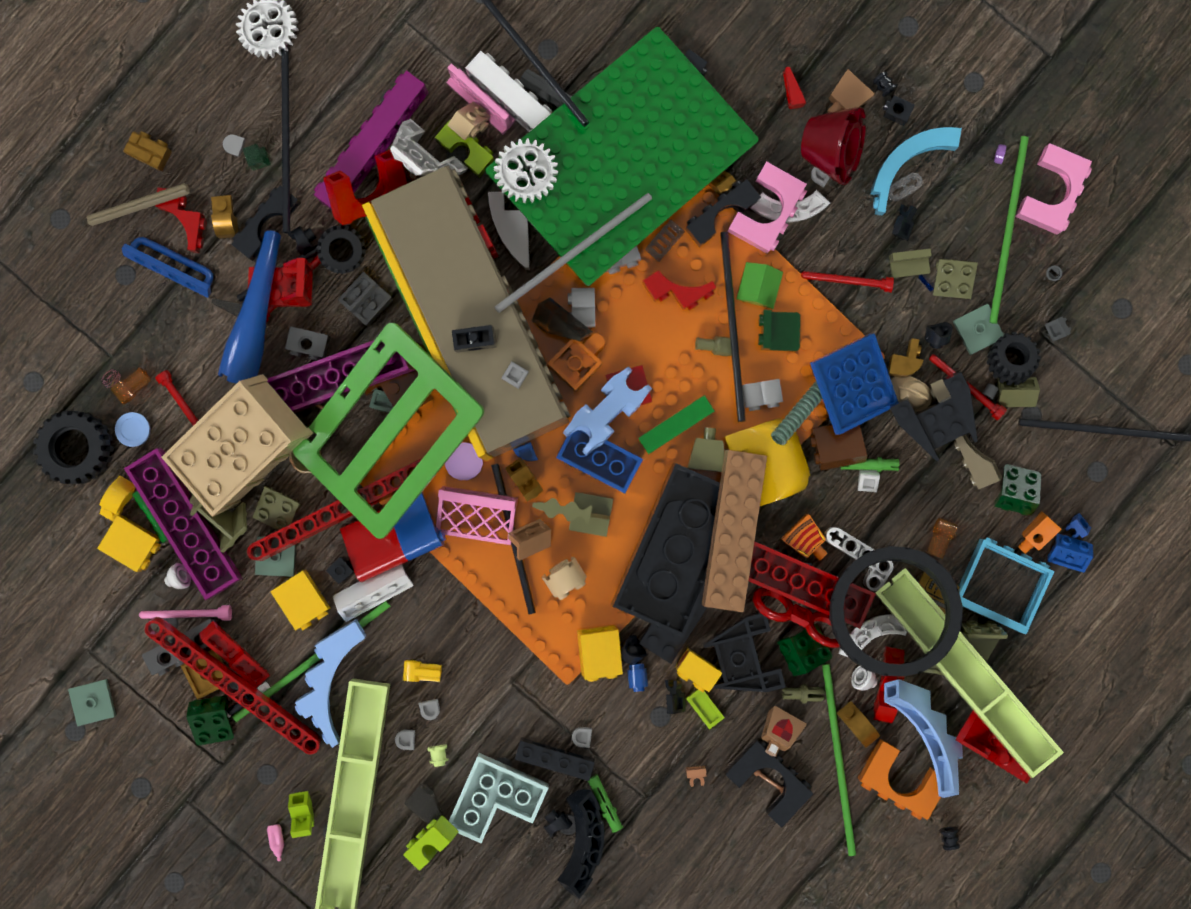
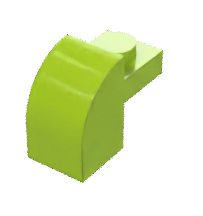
(301, 814)

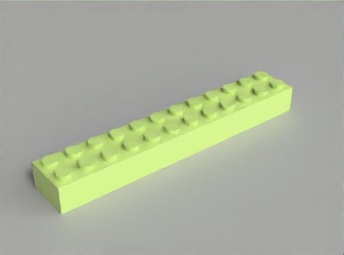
(971, 676)
(352, 795)

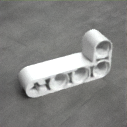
(857, 552)

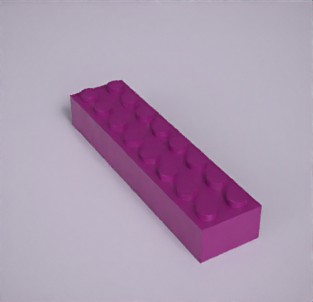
(377, 133)
(321, 379)
(188, 534)

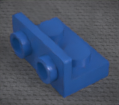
(1071, 553)

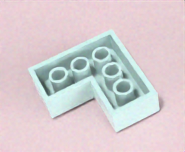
(493, 787)

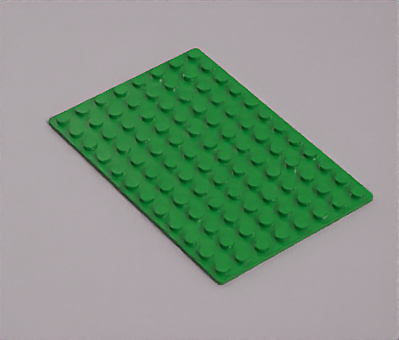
(648, 131)

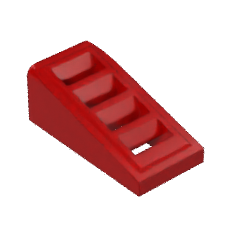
(794, 95)

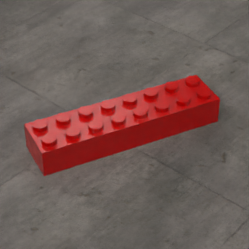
(806, 584)

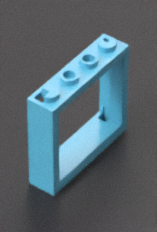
(1025, 560)

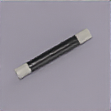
(236, 707)

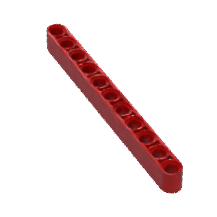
(317, 517)
(230, 676)

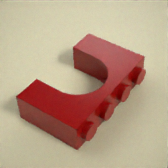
(340, 192)

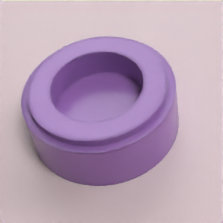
(1000, 153)

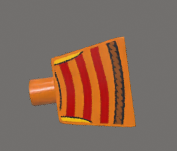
(806, 538)

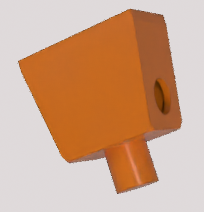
(1040, 525)

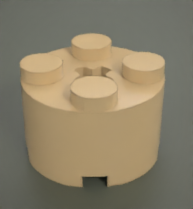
(564, 578)

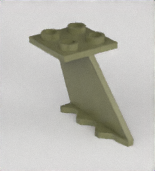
(586, 514)
(229, 523)
(981, 636)

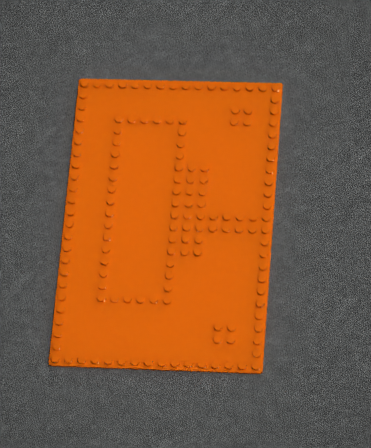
(634, 335)

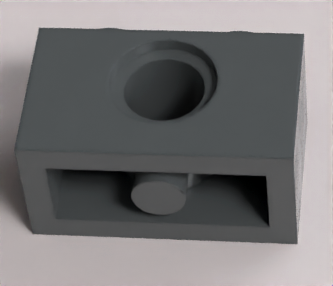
(298, 336)

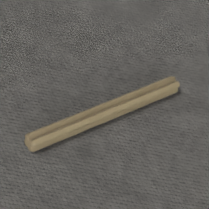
(138, 204)

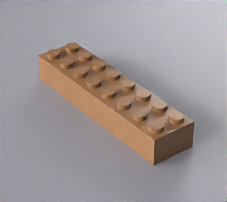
(734, 530)

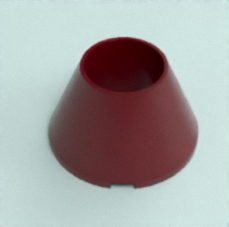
(835, 142)

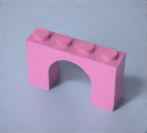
(1073, 171)
(789, 191)

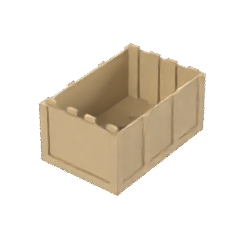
(236, 444)

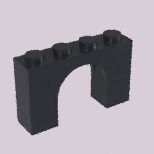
(795, 792)

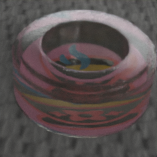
(110, 378)

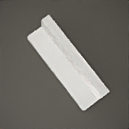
(372, 592)

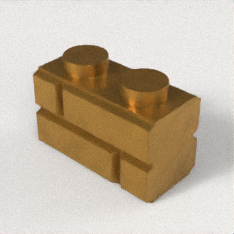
(148, 151)

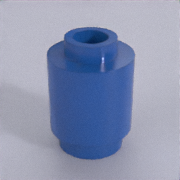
(637, 677)

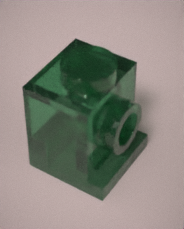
(256, 157)

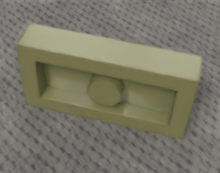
(910, 263)
(1019, 395)

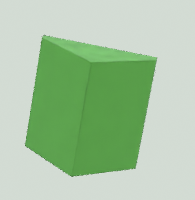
(759, 285)

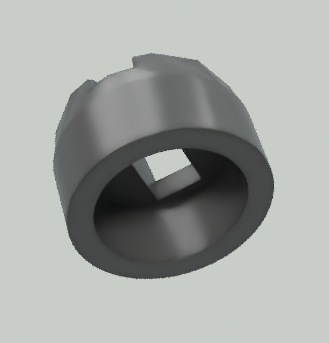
(1050, 276)

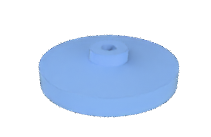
(132, 429)

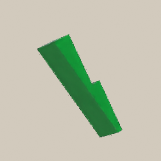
(676, 424)

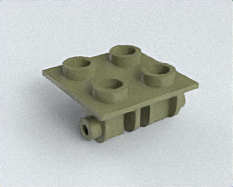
(955, 278)
(275, 508)

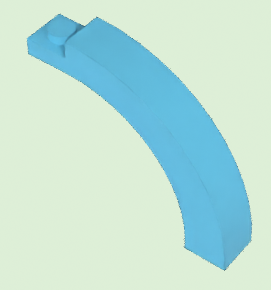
(933, 139)

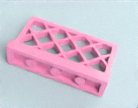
(472, 92)
(479, 499)

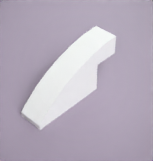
(511, 227)

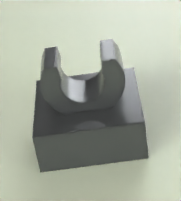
(1058, 328)

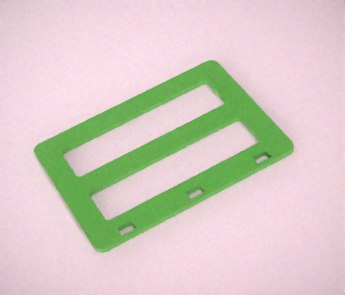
(430, 377)

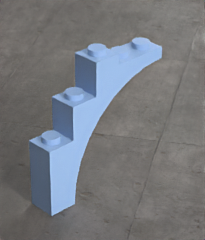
(320, 677)
(932, 726)

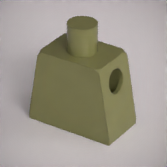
(707, 452)

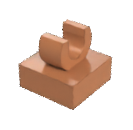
(696, 772)

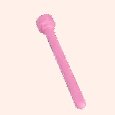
(223, 613)

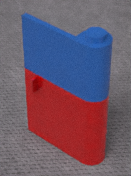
(406, 541)

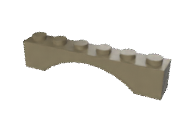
(982, 468)

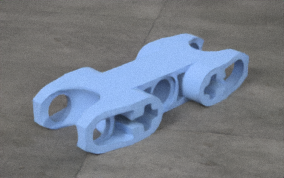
(597, 421)

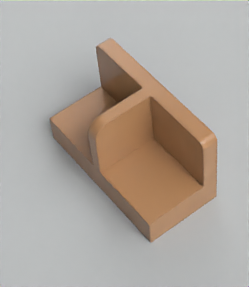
(531, 538)

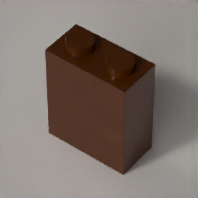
(838, 450)

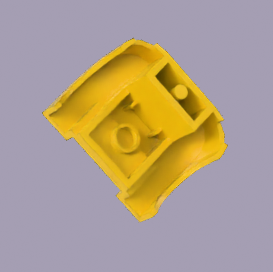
(785, 465)

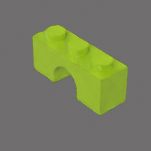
(479, 157)
(430, 841)

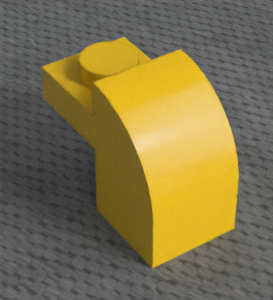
(116, 498)

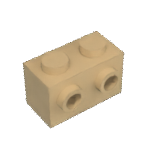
(469, 121)

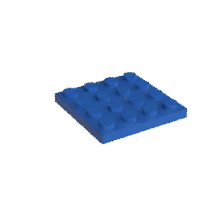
(854, 383)

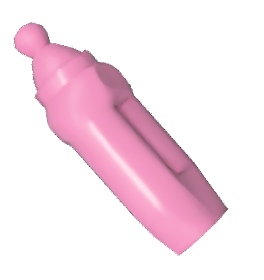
(276, 840)

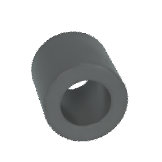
(990, 391)

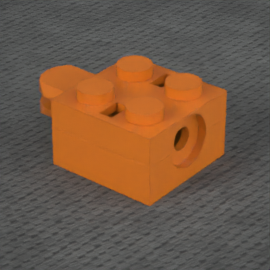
(578, 360)

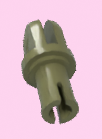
(718, 345)
(803, 693)

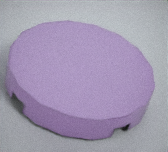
(464, 463)

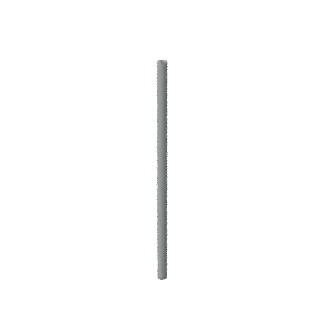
(572, 253)

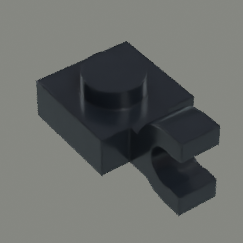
(904, 224)
(676, 698)

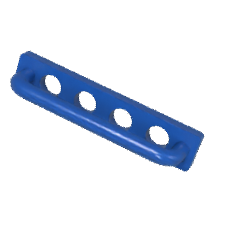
(157, 266)

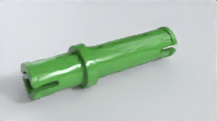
(875, 464)
(614, 824)

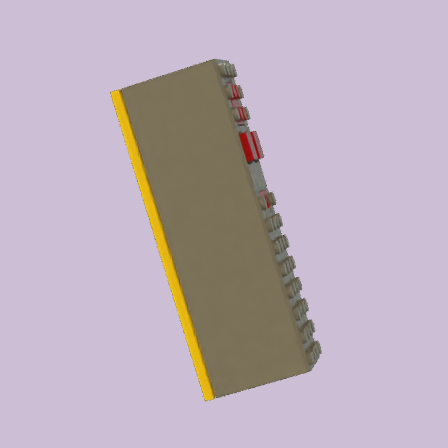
(453, 284)

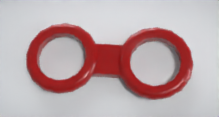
(795, 614)

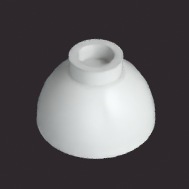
(178, 577)
(863, 679)

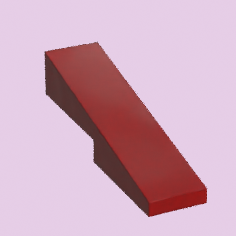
(234, 654)

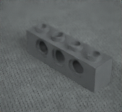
(154, 657)

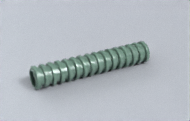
(797, 415)

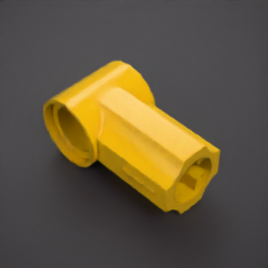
(416, 671)

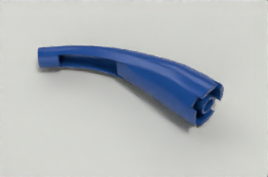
(246, 341)

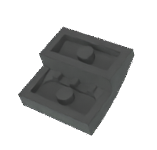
(365, 299)

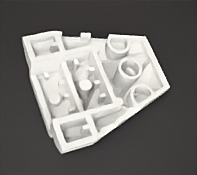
(414, 156)

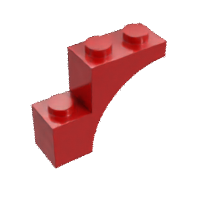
(193, 222)
(687, 297)
(882, 710)

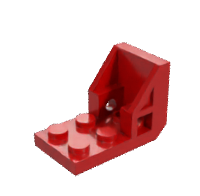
(291, 284)
(981, 740)

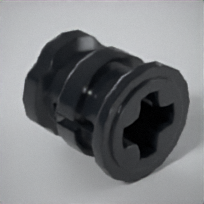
(885, 83)
(950, 838)

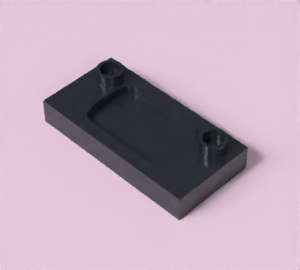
(672, 553)

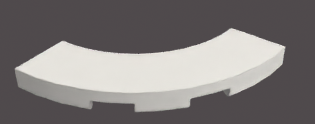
(806, 208)
(874, 628)

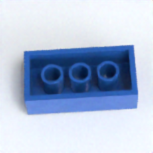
(606, 463)

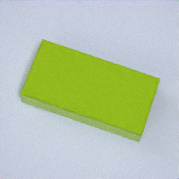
(705, 708)

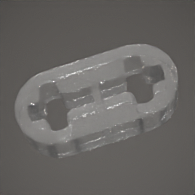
(907, 190)

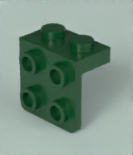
(779, 331)
(1019, 490)
(803, 652)
(209, 720)

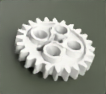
(269, 43)
(542, 163)

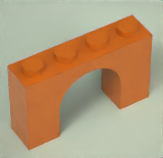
(875, 776)

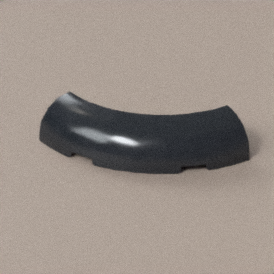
(588, 843)

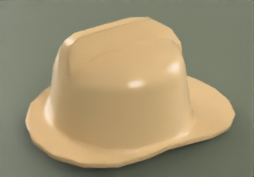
(917, 392)

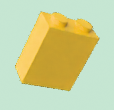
(130, 544)
(301, 600)
(599, 653)

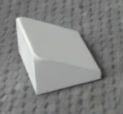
(868, 480)

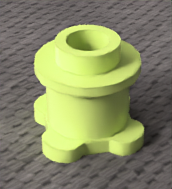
(438, 755)

